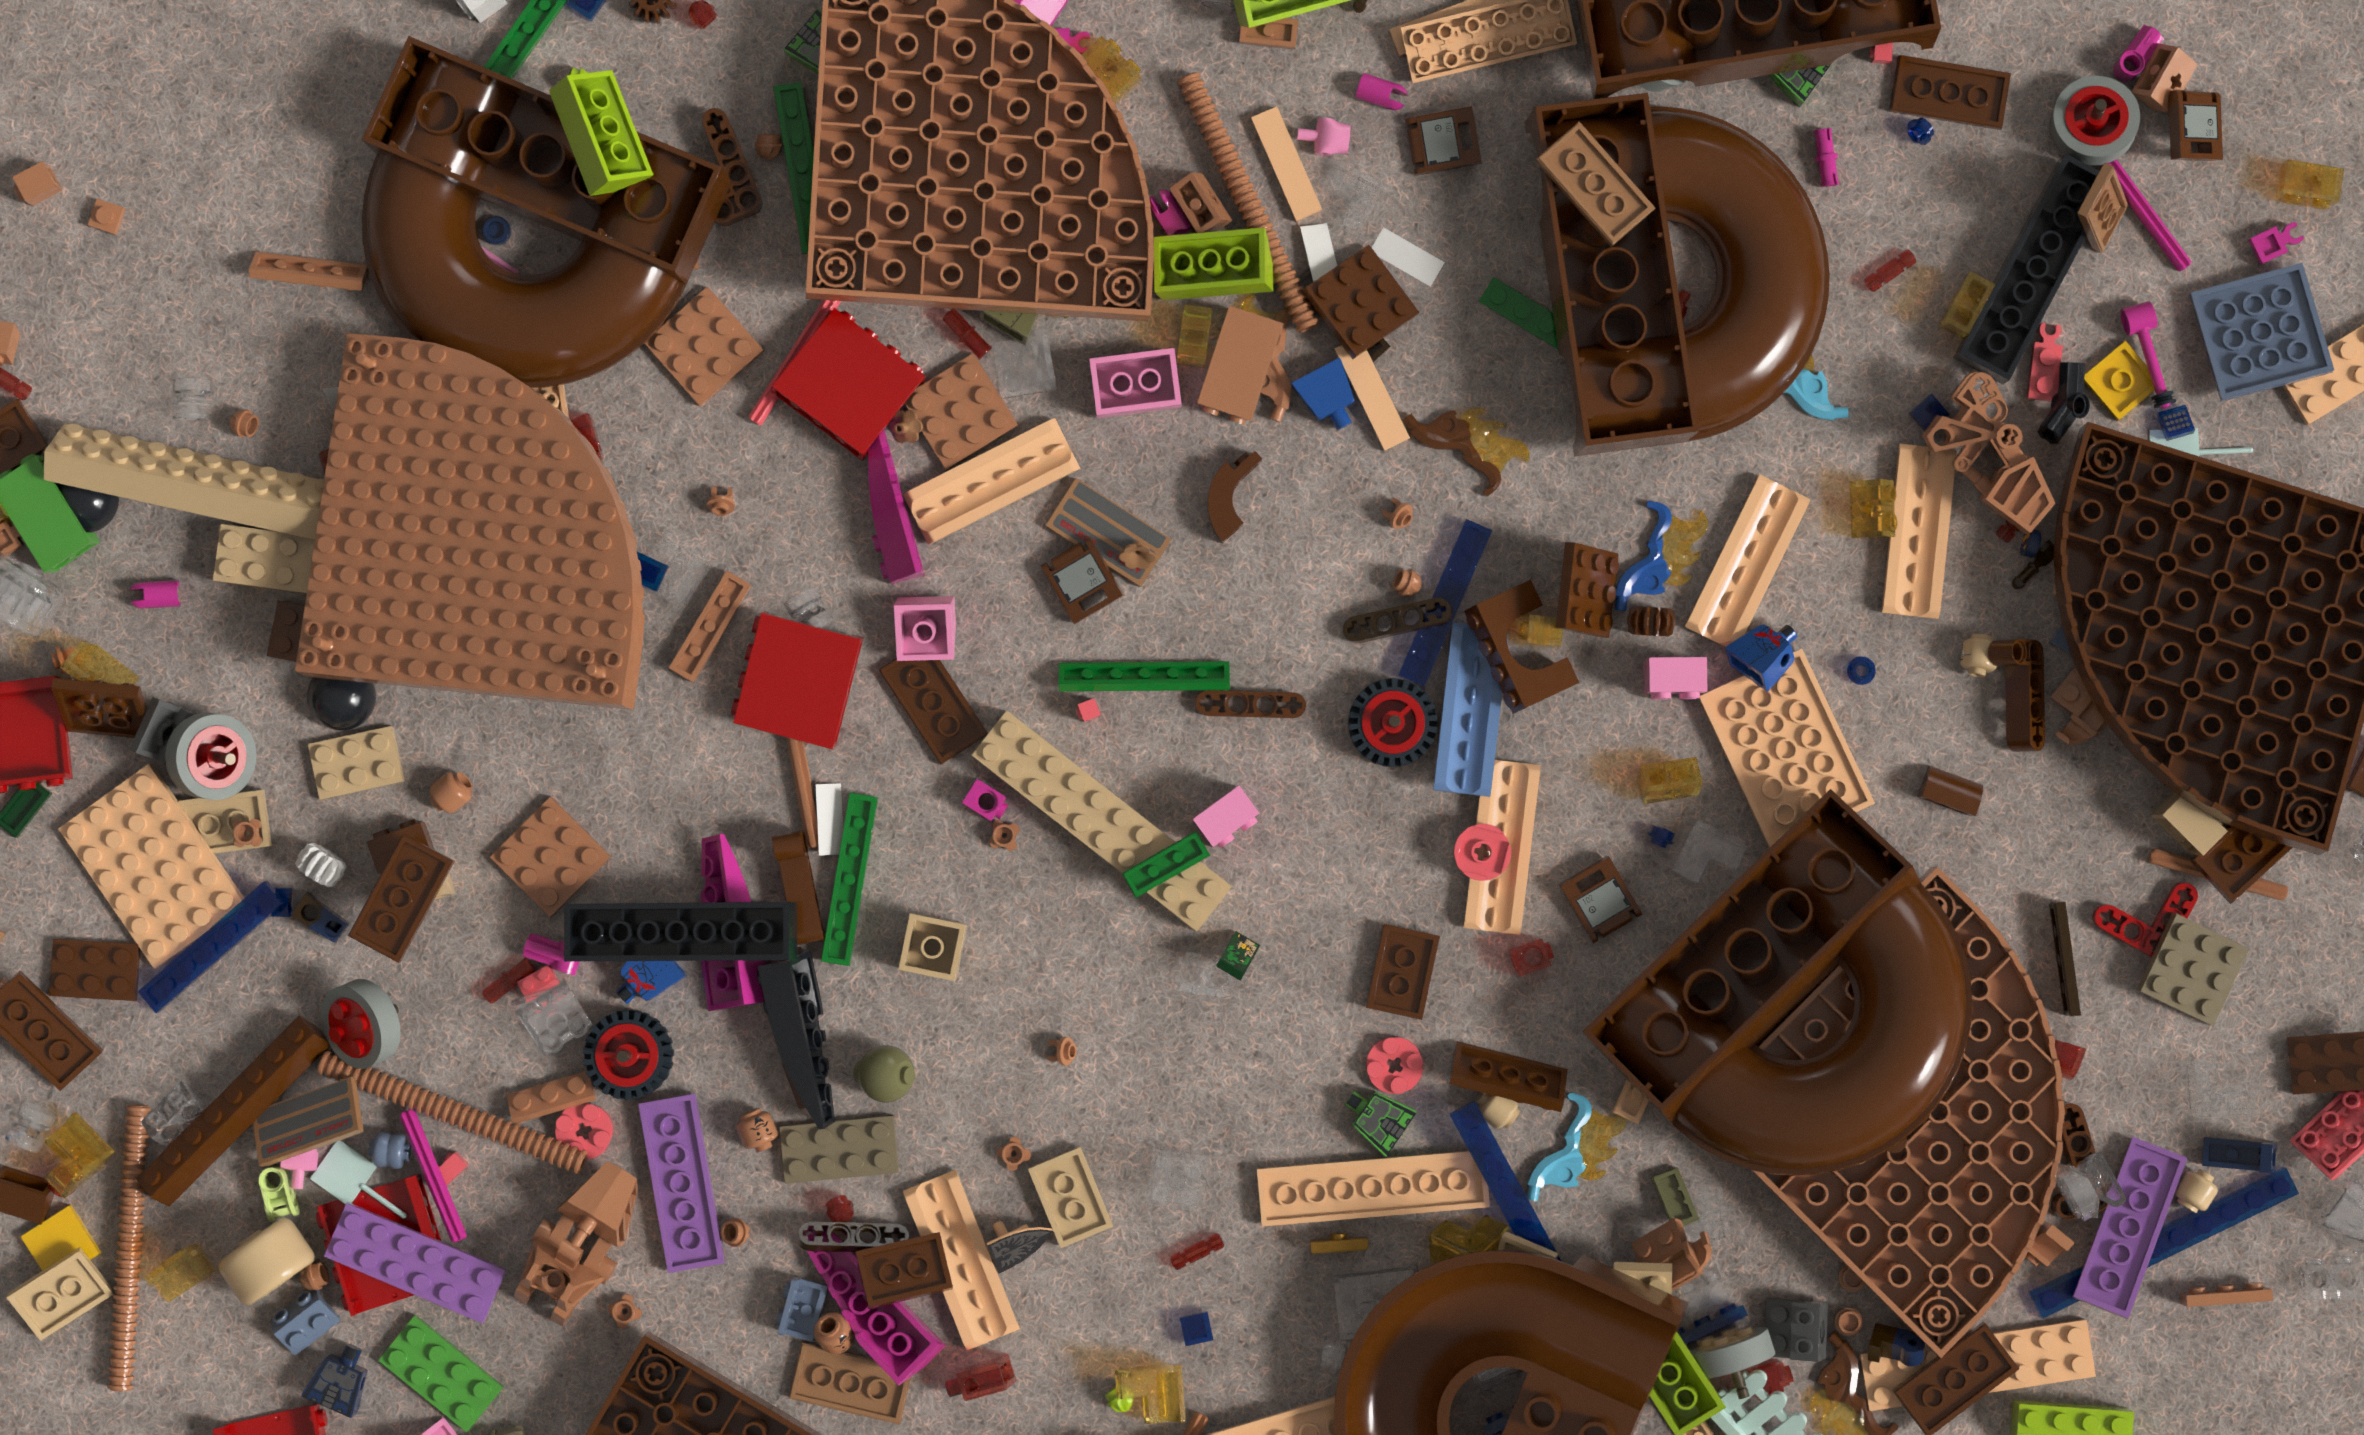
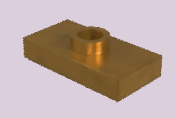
(1339, 1243)

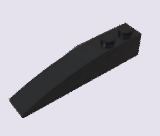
(793, 1011)

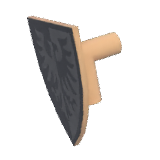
(1016, 1245)

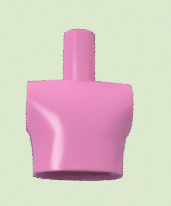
(1328, 137)
(298, 1164)

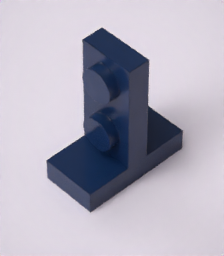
(2239, 1154)

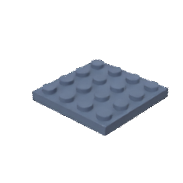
(2261, 332)

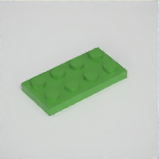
(441, 1373)

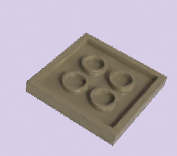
(2192, 969)

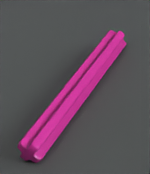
(2151, 220)
(433, 1176)

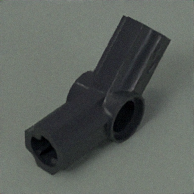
(2067, 403)

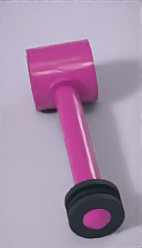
(2140, 320)

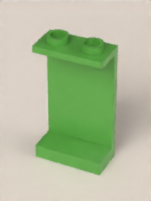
(43, 516)

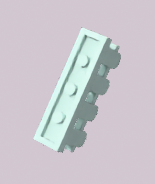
(1738, 1421)

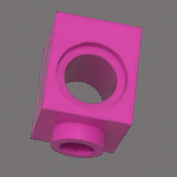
(973, 796)

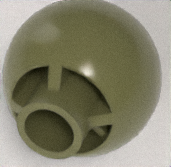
(885, 1073)

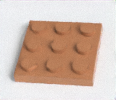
(704, 346)
(960, 411)
(550, 856)

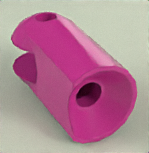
(1378, 91)
(1173, 219)
(157, 594)

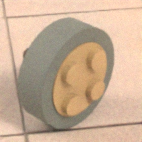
(1733, 1353)

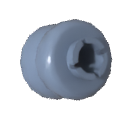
(389, 1150)

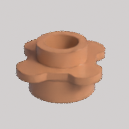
(252, 826)
(1011, 831)
(1013, 1145)
(625, 1303)

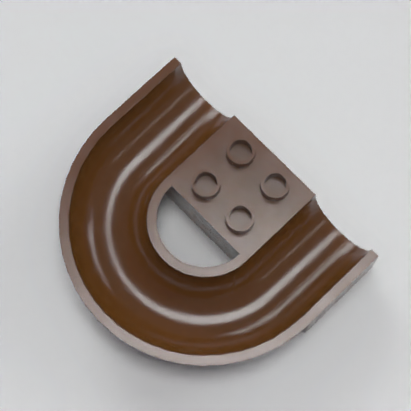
(1737, 39)
(469, 135)
(1618, 307)
(1809, 903)
(1577, 1330)

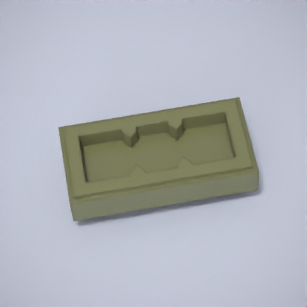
(1674, 1196)

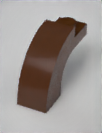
(1220, 504)

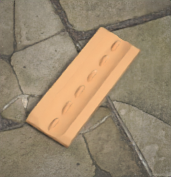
(1486, 36)
(991, 481)
(1920, 542)
(1747, 562)
(1499, 902)
(977, 1295)

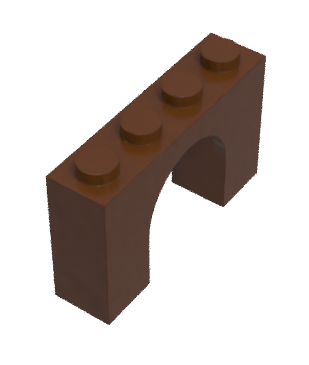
(1518, 684)

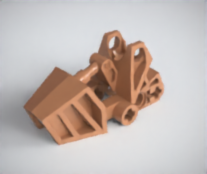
(2017, 487)
(553, 1265)

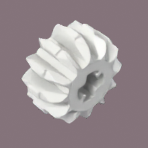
(320, 864)

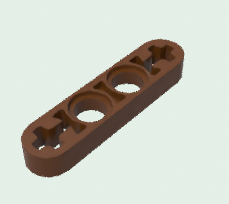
(1250, 699)

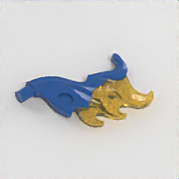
(1667, 556)

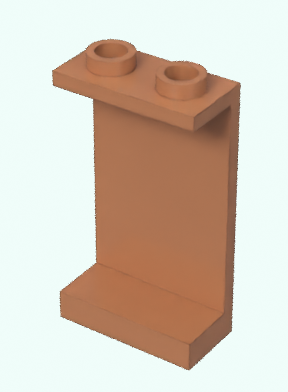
(1239, 364)

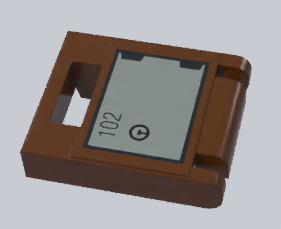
(2195, 118)
(1439, 143)
(1080, 575)
(1603, 904)

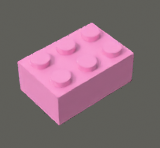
(1135, 383)

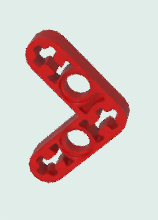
(2146, 932)

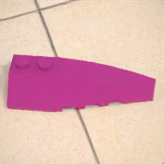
(891, 517)
(726, 982)
(888, 1332)

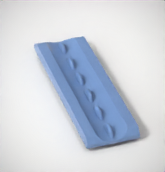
(1468, 719)

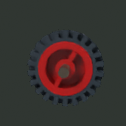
(1392, 722)
(628, 1054)

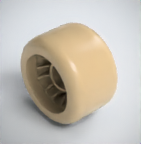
(266, 1261)

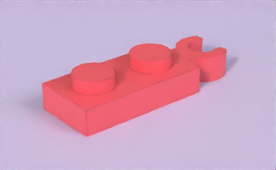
(2045, 366)

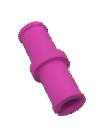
(1826, 157)

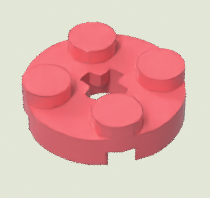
(1496, 843)
(1391, 1049)
(591, 1116)

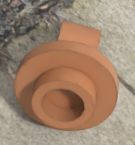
(720, 504)
(1401, 516)
(59, 657)
(1065, 1051)

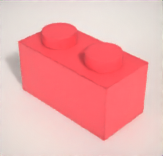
(1881, 53)
(1088, 710)
(538, 981)
(452, 1167)

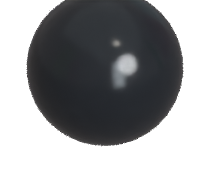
(90, 507)
(340, 703)

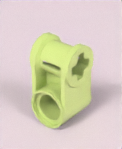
(278, 1195)

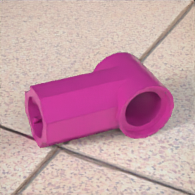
(2137, 53)
(548, 952)

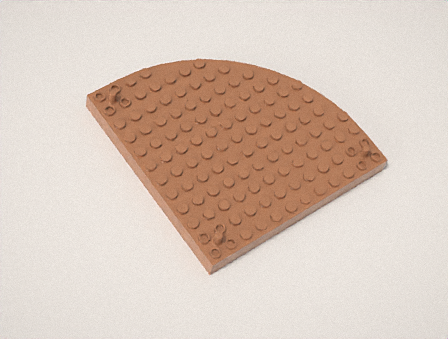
(972, 166)
(467, 538)
(1965, 1197)

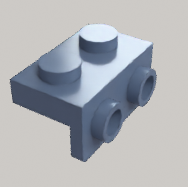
(802, 1308)
(303, 1321)

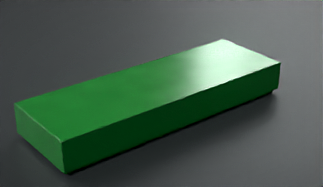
(1165, 864)

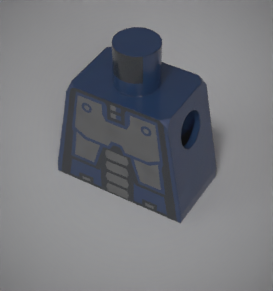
(338, 1382)

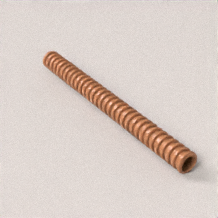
(1246, 198)
(456, 1113)
(128, 1251)

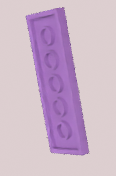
(681, 1183)
(2130, 1230)
(415, 1262)

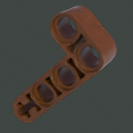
(729, 163)
(2024, 691)
(799, 884)
(2073, 1157)

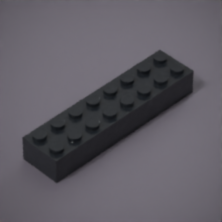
(2030, 273)
(680, 931)

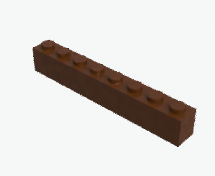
(233, 1111)

